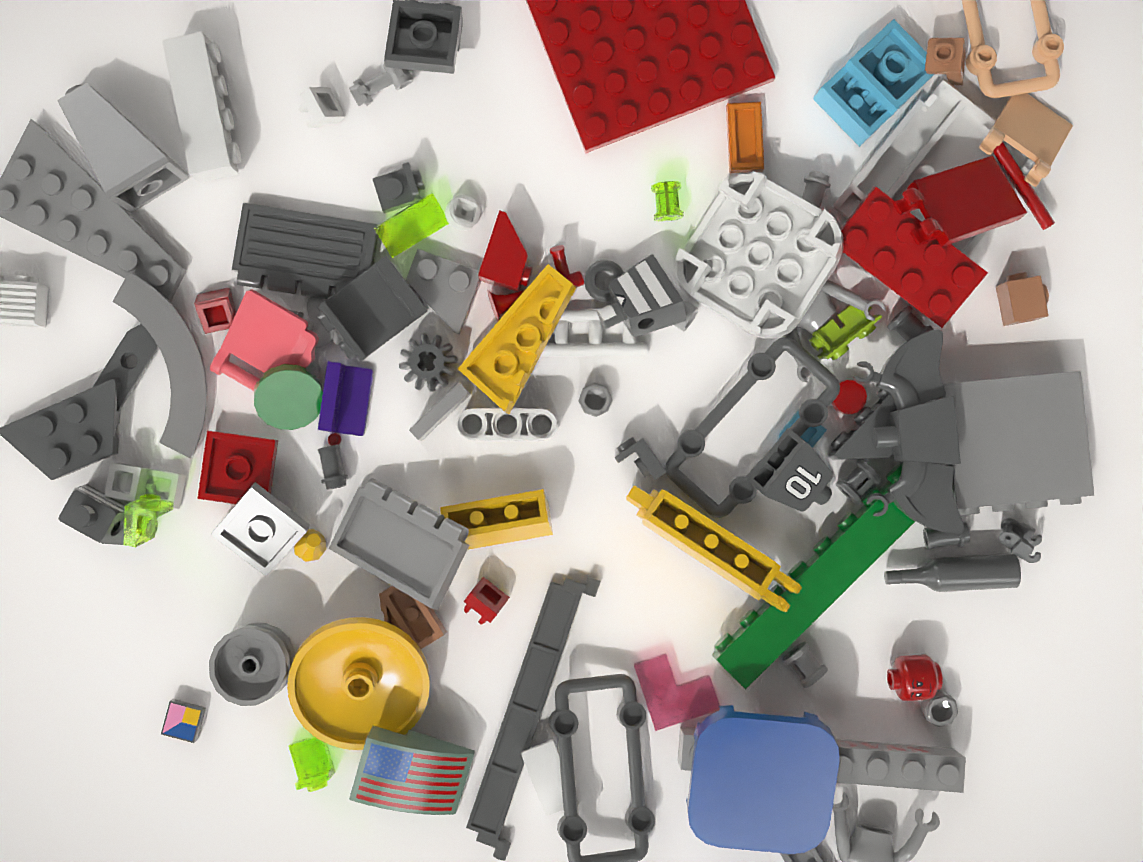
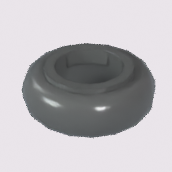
(591, 273)

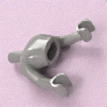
(823, 309)
(875, 843)

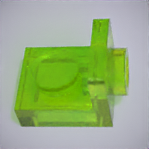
(141, 518)
(312, 763)

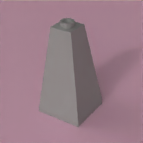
(121, 155)

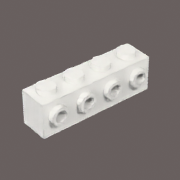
(201, 106)

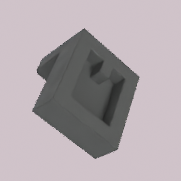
(399, 188)
(647, 461)

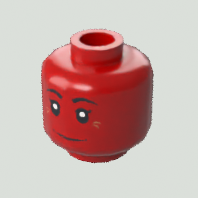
(915, 677)

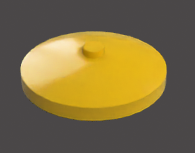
(355, 678)

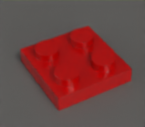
(234, 465)

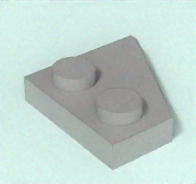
(444, 286)

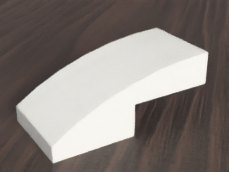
(131, 481)
(544, 771)

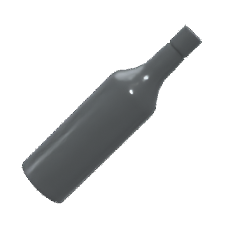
(962, 573)

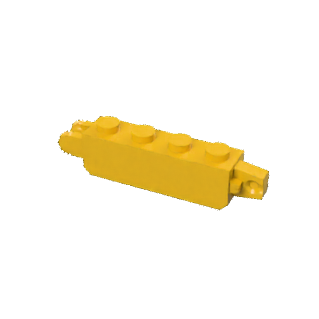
(712, 545)

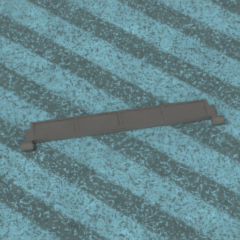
(525, 711)

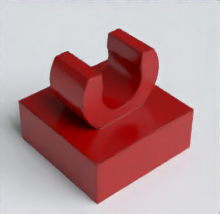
(485, 600)

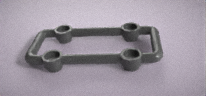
(760, 367)
(565, 724)

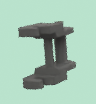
(1018, 538)

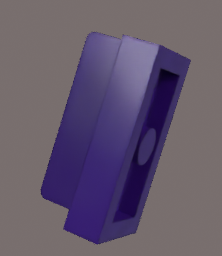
(345, 399)

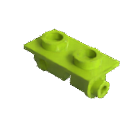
(835, 339)

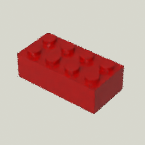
(924, 275)

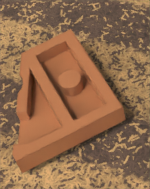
(411, 616)

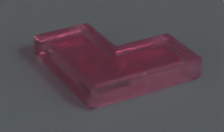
(670, 702)

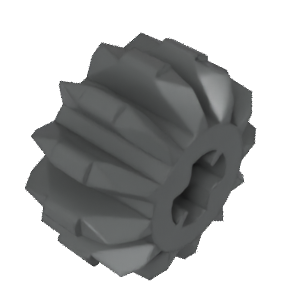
(415, 362)

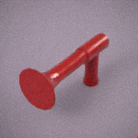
(502, 303)

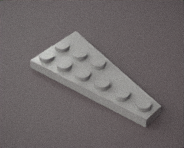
(67, 206)

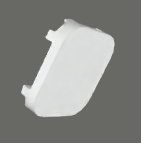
(760, 255)

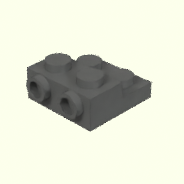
(423, 36)

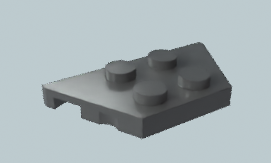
(69, 432)

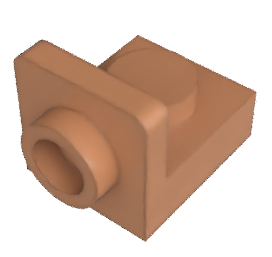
(947, 57)

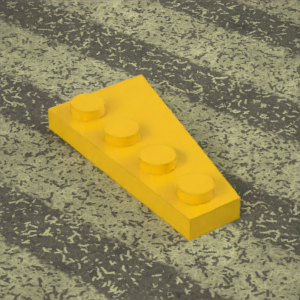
(515, 343)

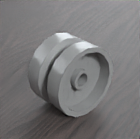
(231, 666)

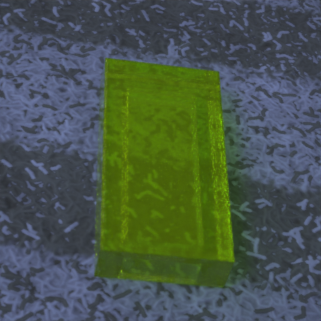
(411, 225)

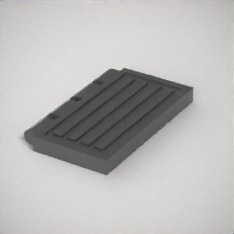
(301, 248)

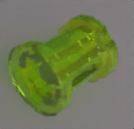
(667, 201)

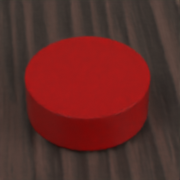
(850, 398)

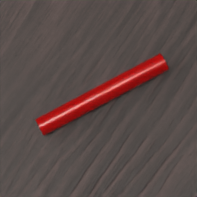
(1024, 188)

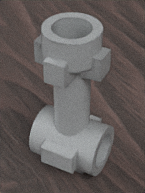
(363, 91)

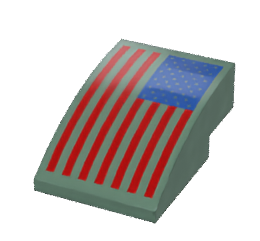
(411, 773)

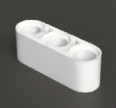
(490, 419)

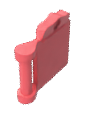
(265, 338)

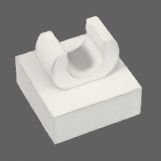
(321, 105)

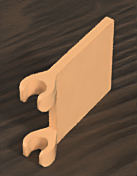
(1032, 131)

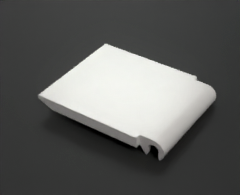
(927, 141)

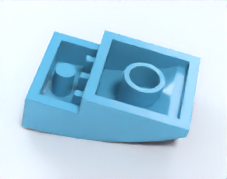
(875, 83)

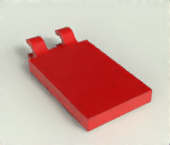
(961, 202)

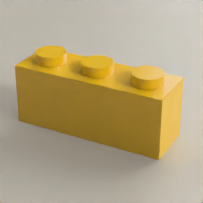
(503, 518)

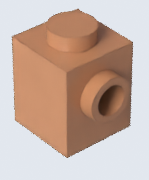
(1022, 299)

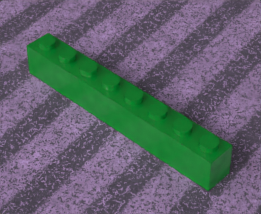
(823, 580)

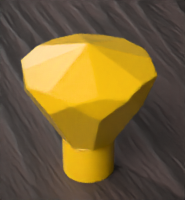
(310, 546)

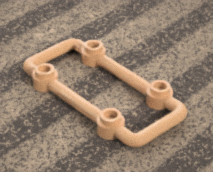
(983, 57)

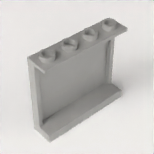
(1021, 442)

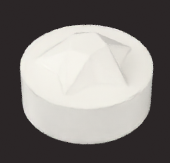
(463, 212)

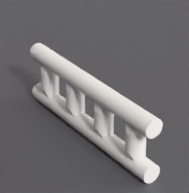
(595, 347)

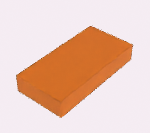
(745, 137)

